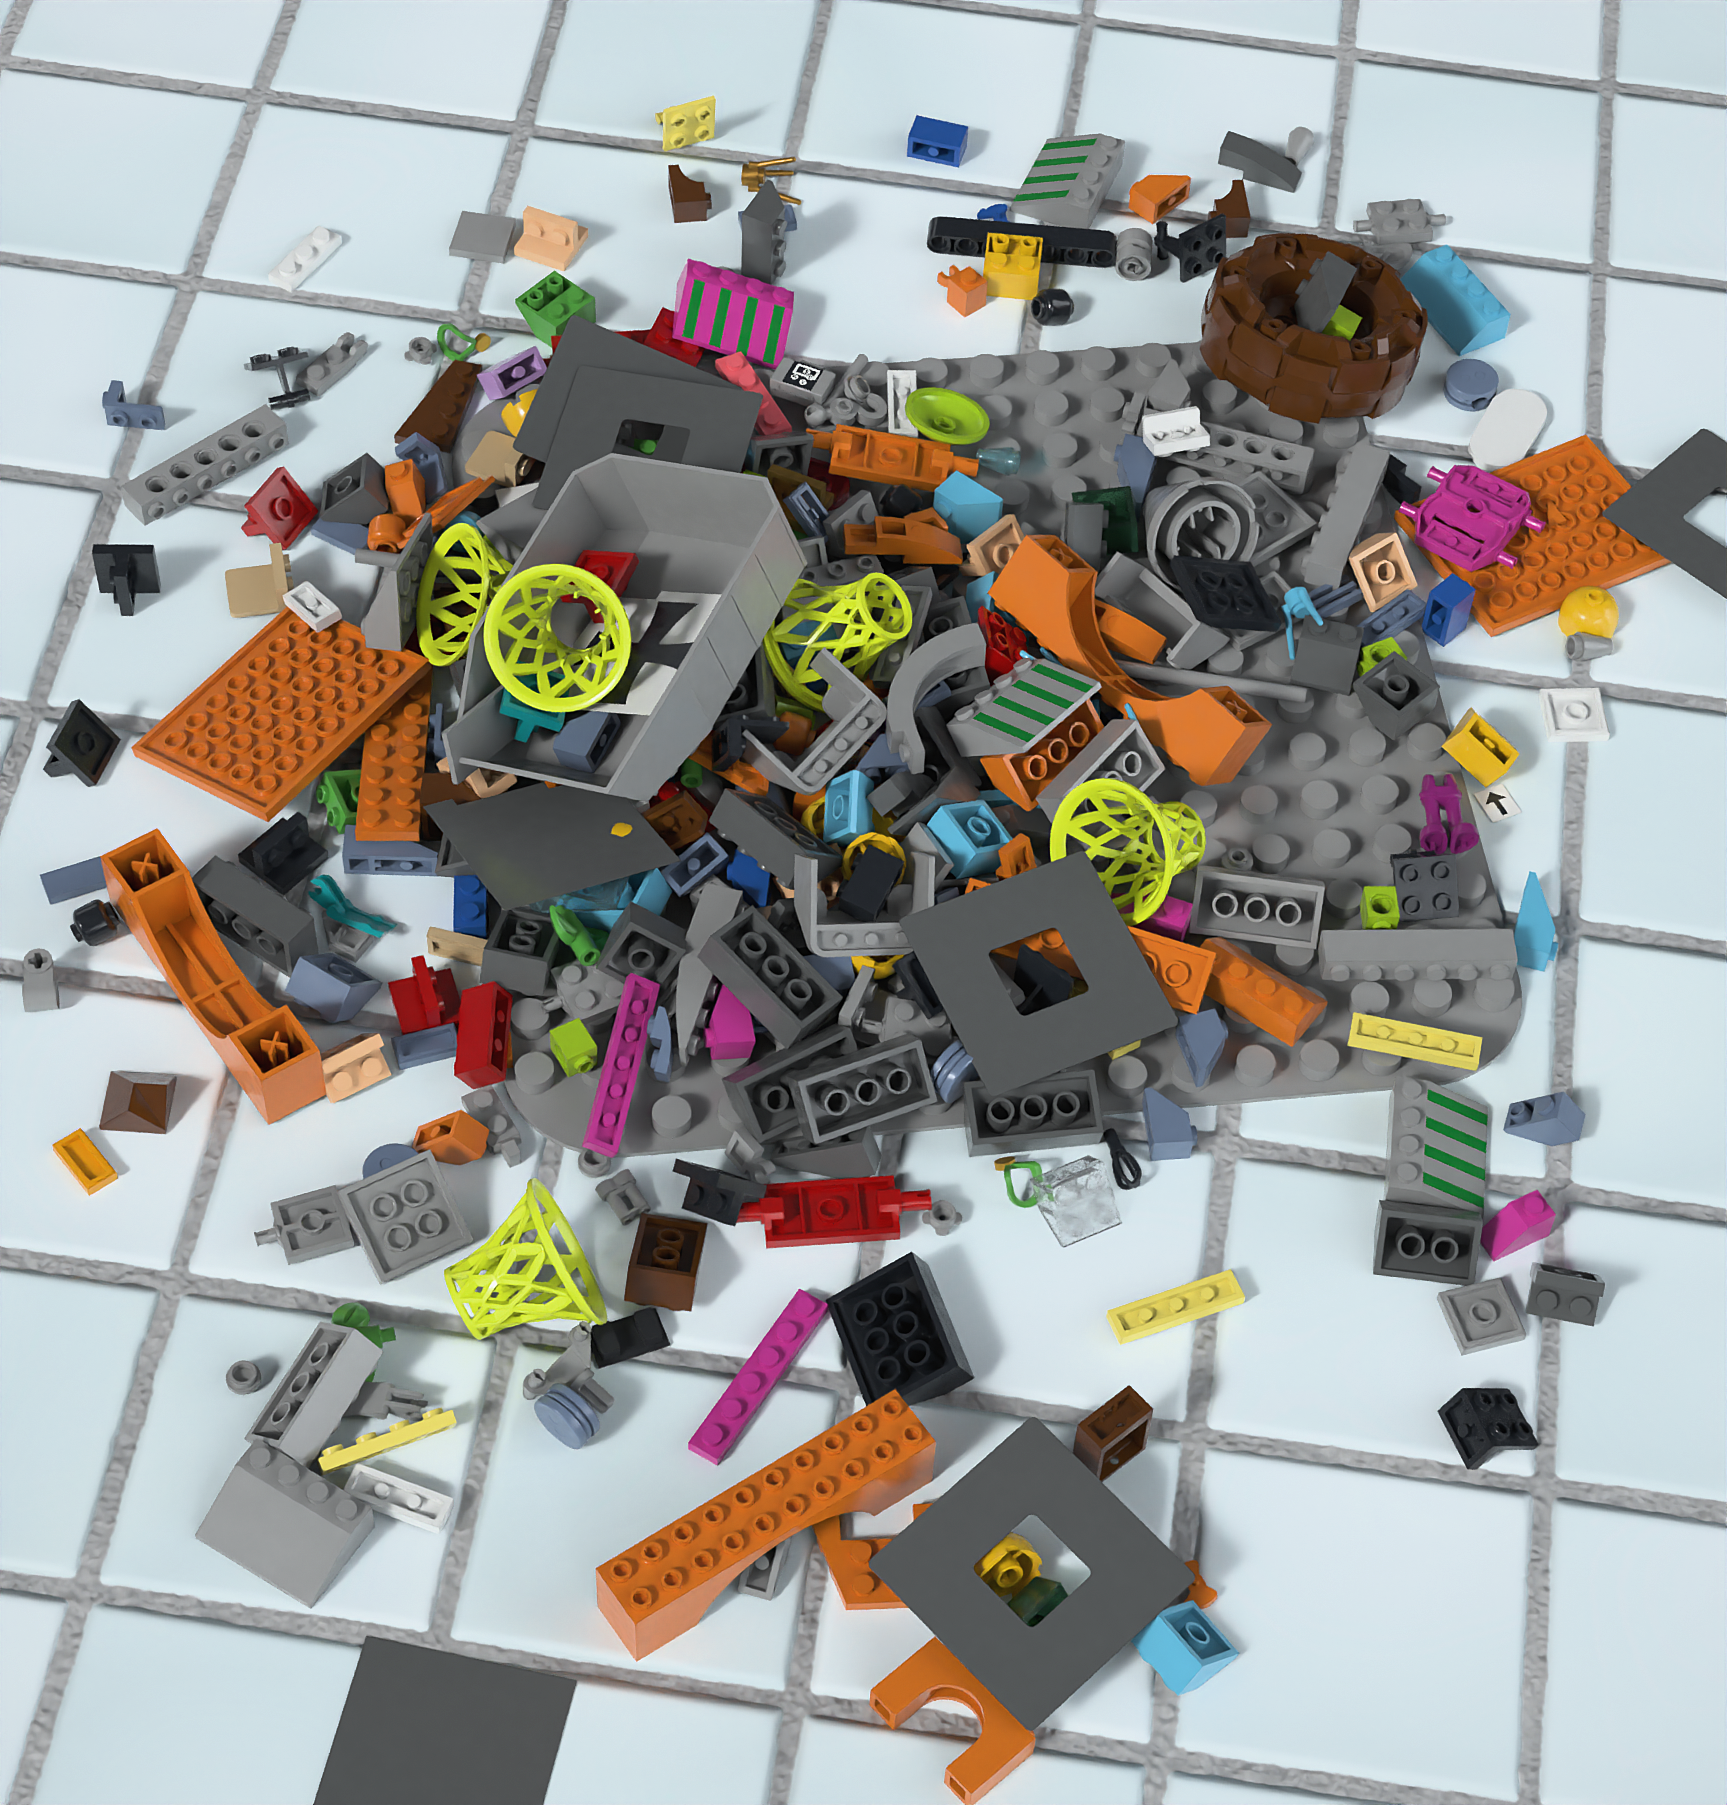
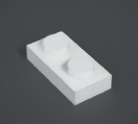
(312, 606)

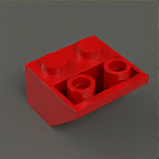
(1002, 644)

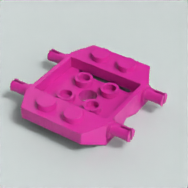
(1501, 515)

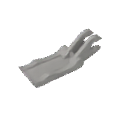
(376, 1401)

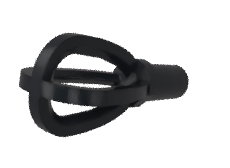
(1118, 1151)

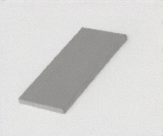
(478, 735)

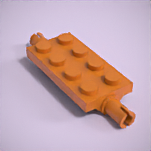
(890, 457)

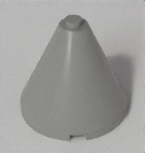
(1198, 520)

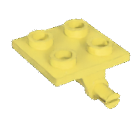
(687, 123)

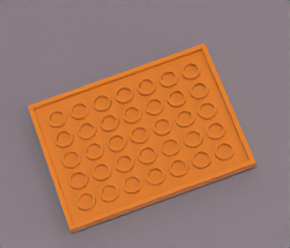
(1557, 560)
(279, 712)

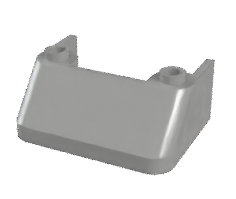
(1151, 600)
(855, 716)
(843, 935)

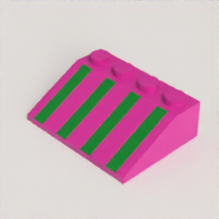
(732, 313)

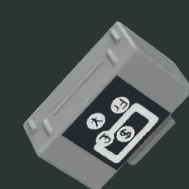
(802, 382)

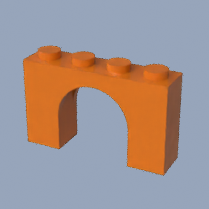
(939, 1675)

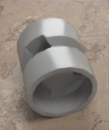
(1134, 254)

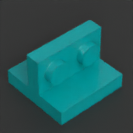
(529, 717)

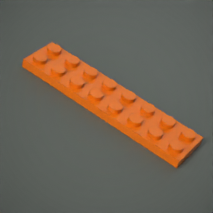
(394, 768)
(1177, 966)

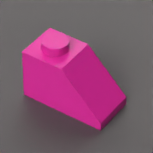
(1517, 1225)

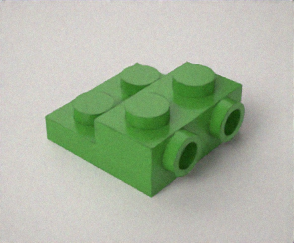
(340, 794)

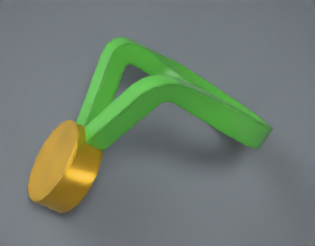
(480, 342)
(1006, 1164)

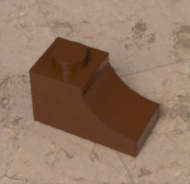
(687, 197)
(1236, 209)

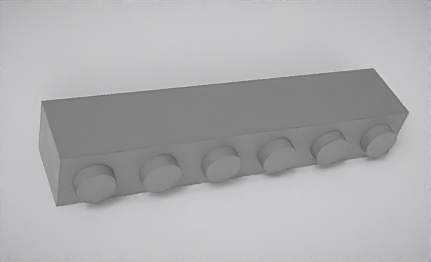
(1346, 515)
(1417, 954)

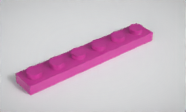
(621, 1066)
(757, 1377)

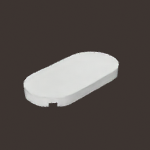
(1507, 429)

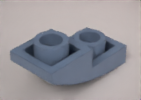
(661, 1036)

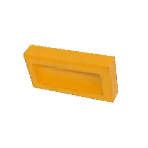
(85, 1161)

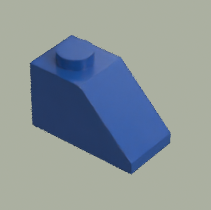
(751, 880)

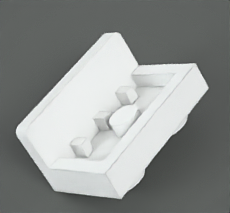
(1174, 431)

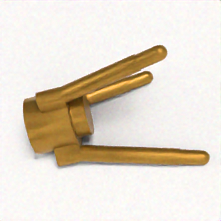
(754, 175)

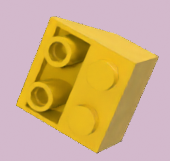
(1012, 265)
(1480, 748)

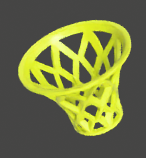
(469, 537)
(843, 599)
(506, 669)
(1141, 806)
(498, 1260)

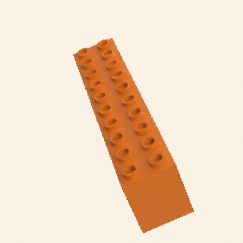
(1053, 598)
(255, 1040)
(677, 1572)

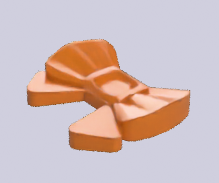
(1199, 1592)

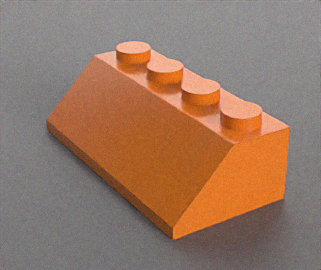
(1029, 773)
(1260, 992)

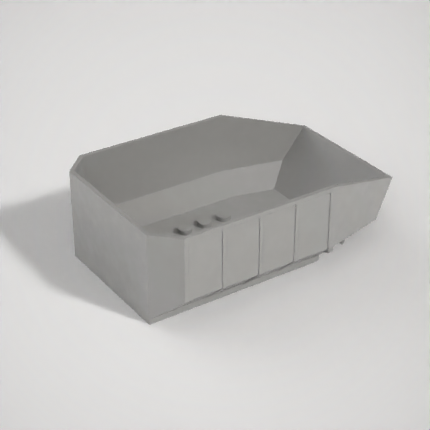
(692, 535)

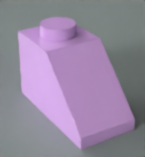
(512, 373)

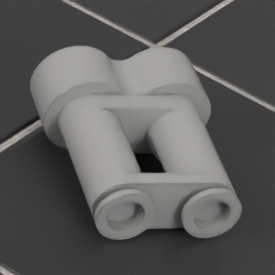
(615, 1188)

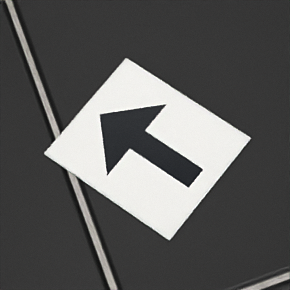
(1497, 803)

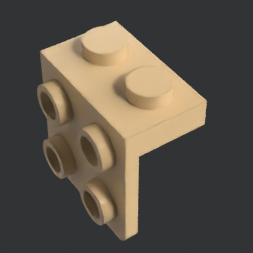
(499, 458)
(259, 588)

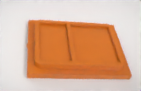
(450, 506)

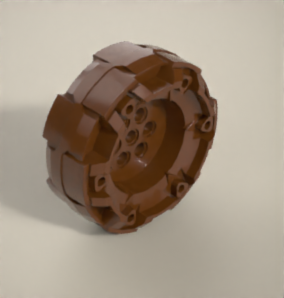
(1301, 373)

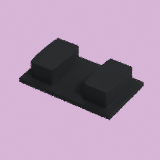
(628, 1337)

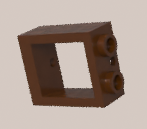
(1113, 1432)

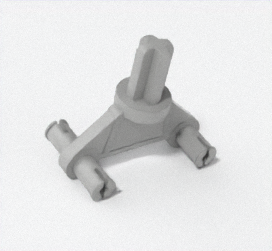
(572, 1371)

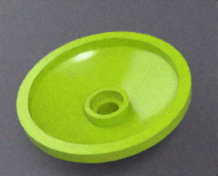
(946, 416)

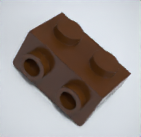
(677, 820)

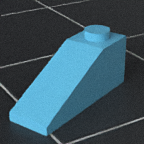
(1534, 928)

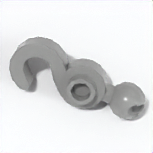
(845, 412)

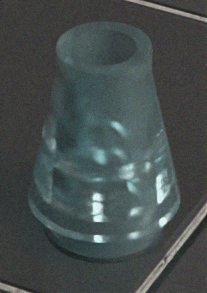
(1002, 460)

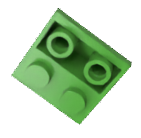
(552, 303)

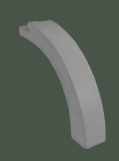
(922, 670)

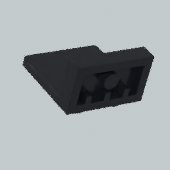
(730, 745)
(1485, 1422)

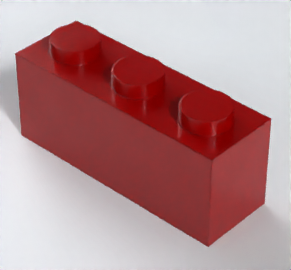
(483, 1035)

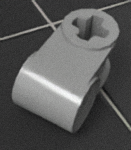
(40, 982)

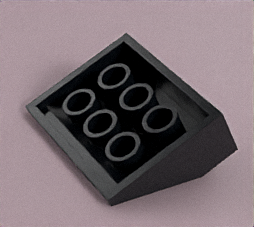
(899, 1334)

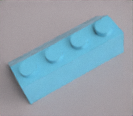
(1456, 301)

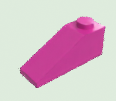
(1169, 920)
(730, 1029)

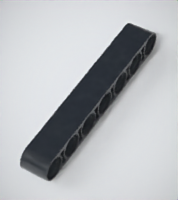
(1059, 243)

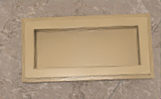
(455, 946)

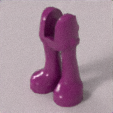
(1446, 797)

